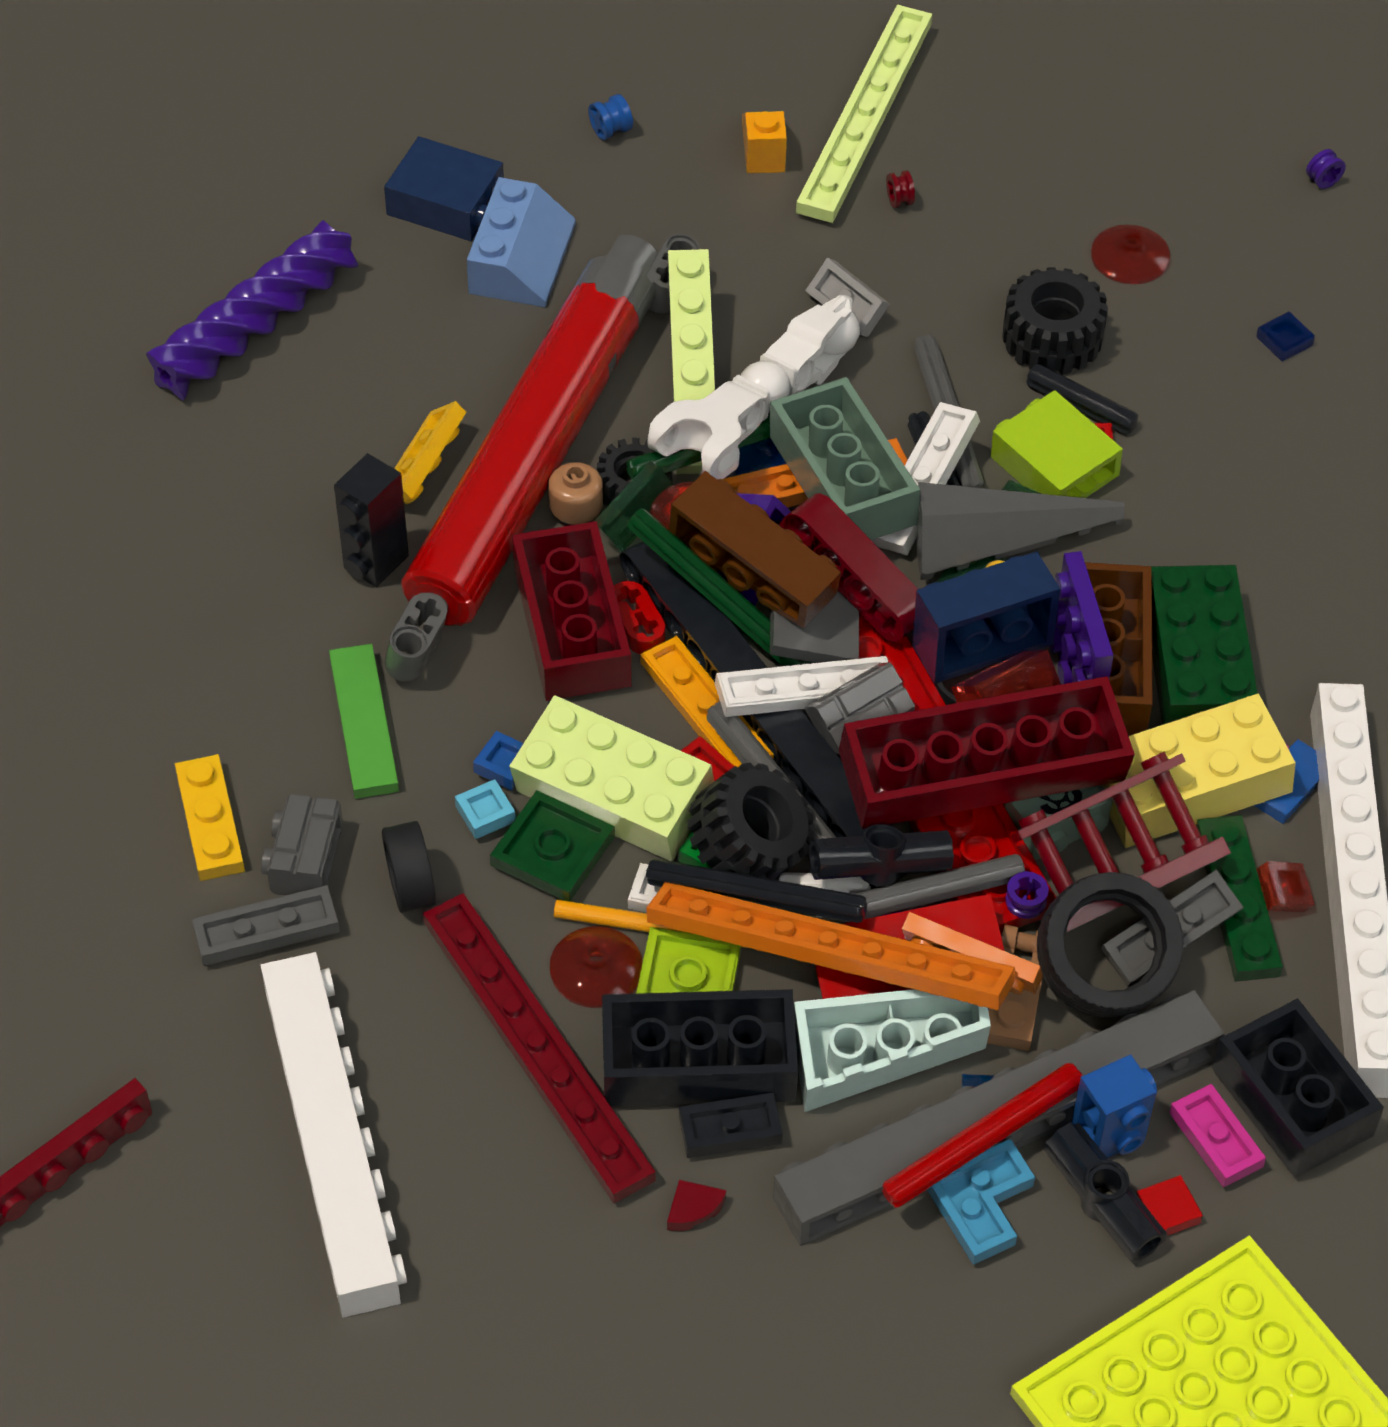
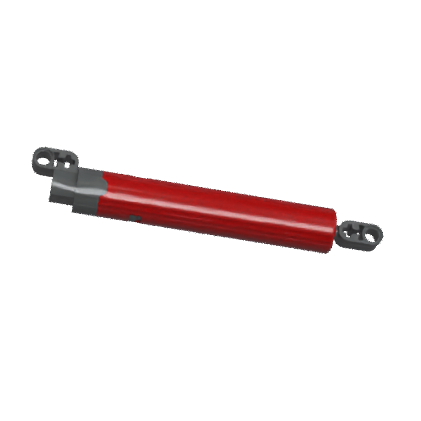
(527, 444)

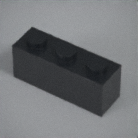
(371, 520)

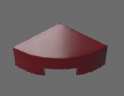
(694, 1205)

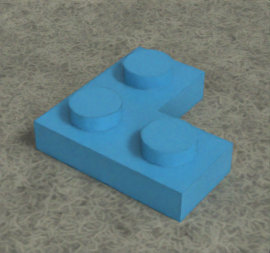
(971, 1197)

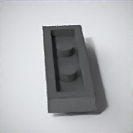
(1199, 912)
(265, 925)

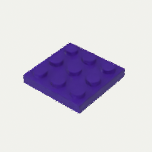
(1079, 628)

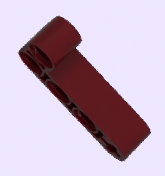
(867, 574)

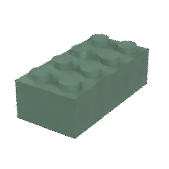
(846, 456)

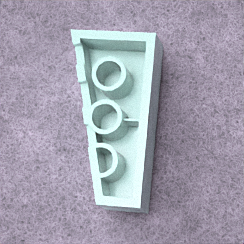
(880, 1038)

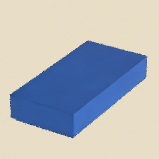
(1305, 781)

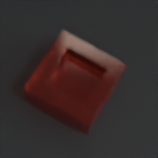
(1285, 886)

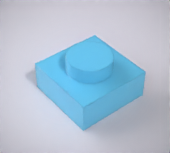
(485, 809)

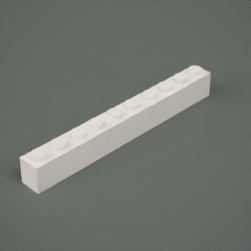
(1354, 877)

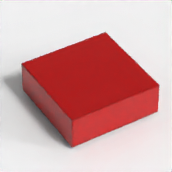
(1171, 1205)

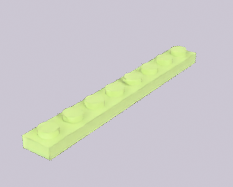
(863, 114)

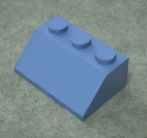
(519, 244)

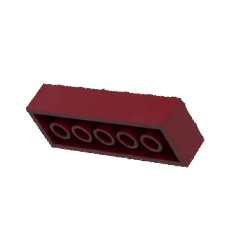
(985, 752)

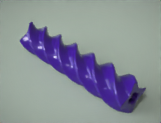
(250, 309)

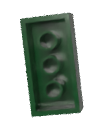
(1199, 639)

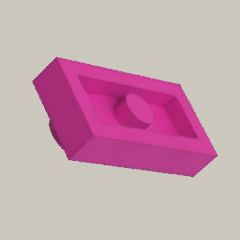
(1217, 1135)

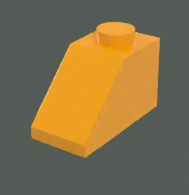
(764, 141)

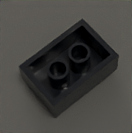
(1297, 1087)

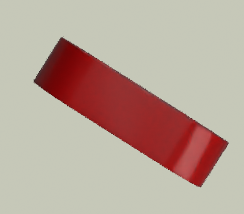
(644, 614)

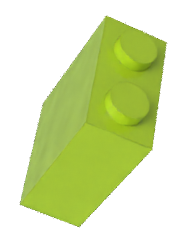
(1056, 449)

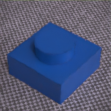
(496, 758)

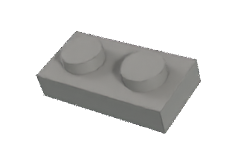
(836, 280)

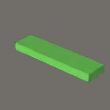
(363, 721)

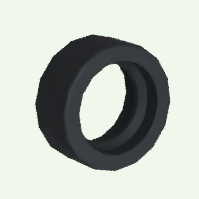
(409, 866)

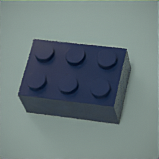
(985, 616)

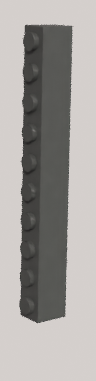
(849, 1177)

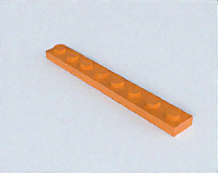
(832, 945)

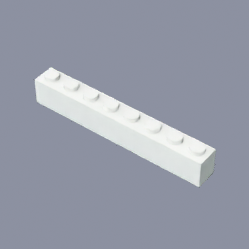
(331, 1137)

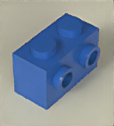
(1116, 1105)

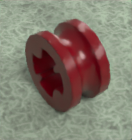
(900, 189)

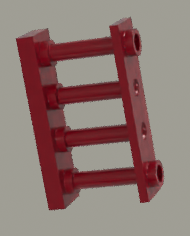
(1156, 867)

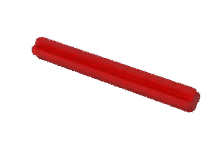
(981, 1135)

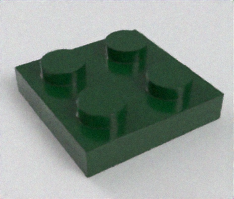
(552, 846)

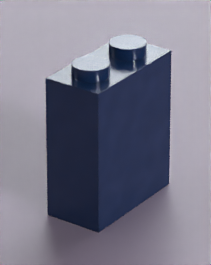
(442, 188)

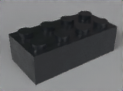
(698, 1046)

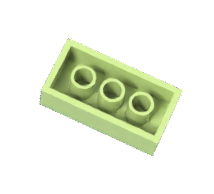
(612, 775)

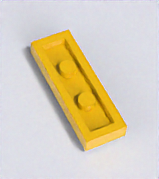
(425, 448)
(209, 817)

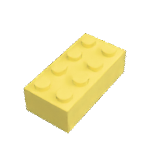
(1230, 765)

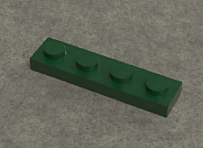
(1249, 933)

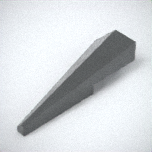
(978, 523)

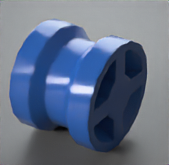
(610, 116)

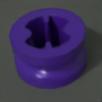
(1325, 168)
(1022, 907)

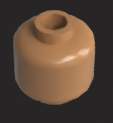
(575, 493)

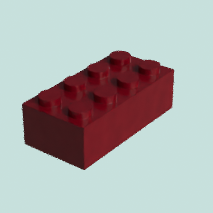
(571, 611)

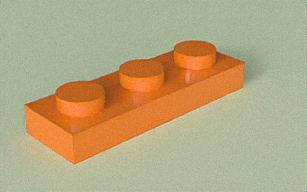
(926, 932)

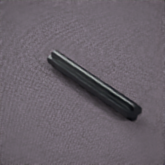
(760, 890)

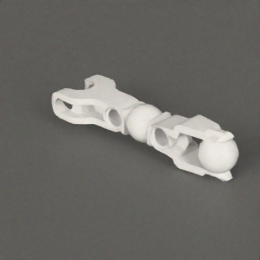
(739, 406)

